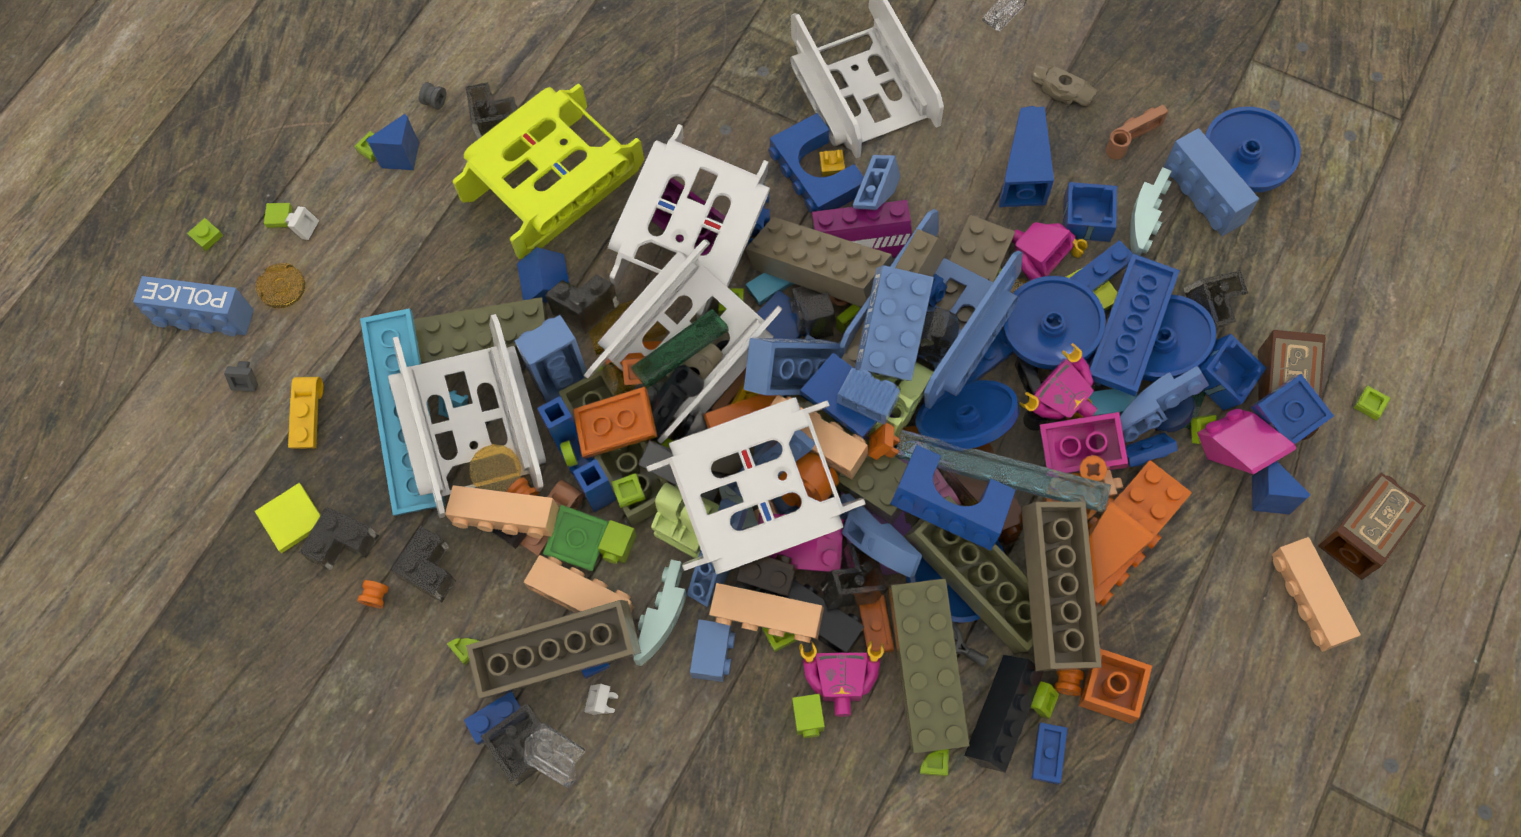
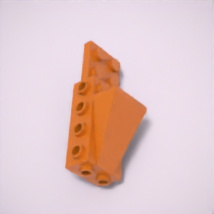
(1130, 526)

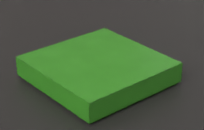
(576, 538)

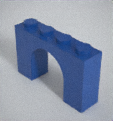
(818, 192)
(588, 471)
(975, 523)

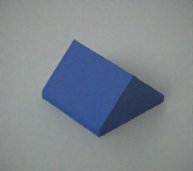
(395, 145)
(541, 272)
(1276, 490)

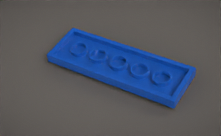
(1133, 324)

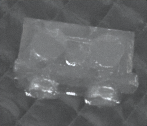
(1002, 13)
(553, 754)

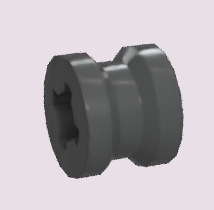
(432, 95)

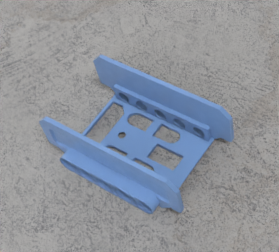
(992, 308)

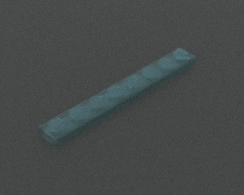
(1010, 472)

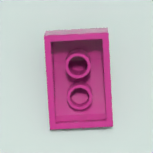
(1073, 440)
(1244, 442)
(817, 554)

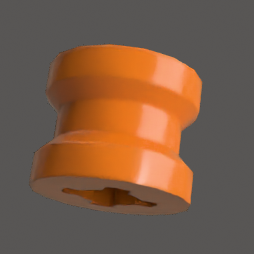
(1095, 465)
(522, 486)
(373, 594)
(1069, 682)

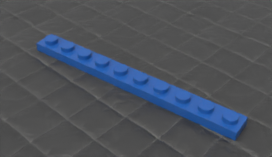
(1092, 275)

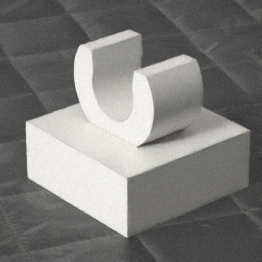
(302, 222)
(597, 700)

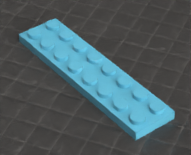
(382, 361)

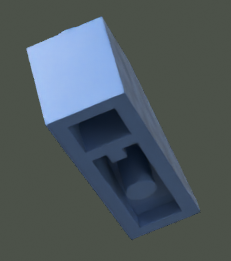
(878, 183)

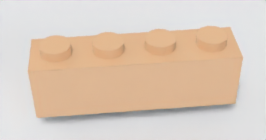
(840, 449)
(502, 511)
(570, 586)
(1315, 594)
(766, 611)

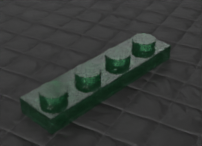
(679, 348)

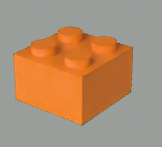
(1116, 687)

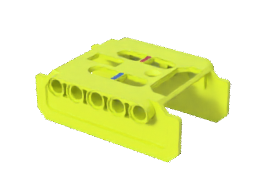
(535, 136)

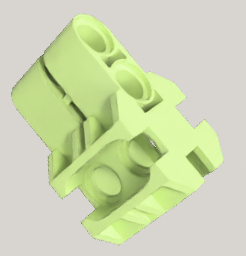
(909, 397)
(673, 522)

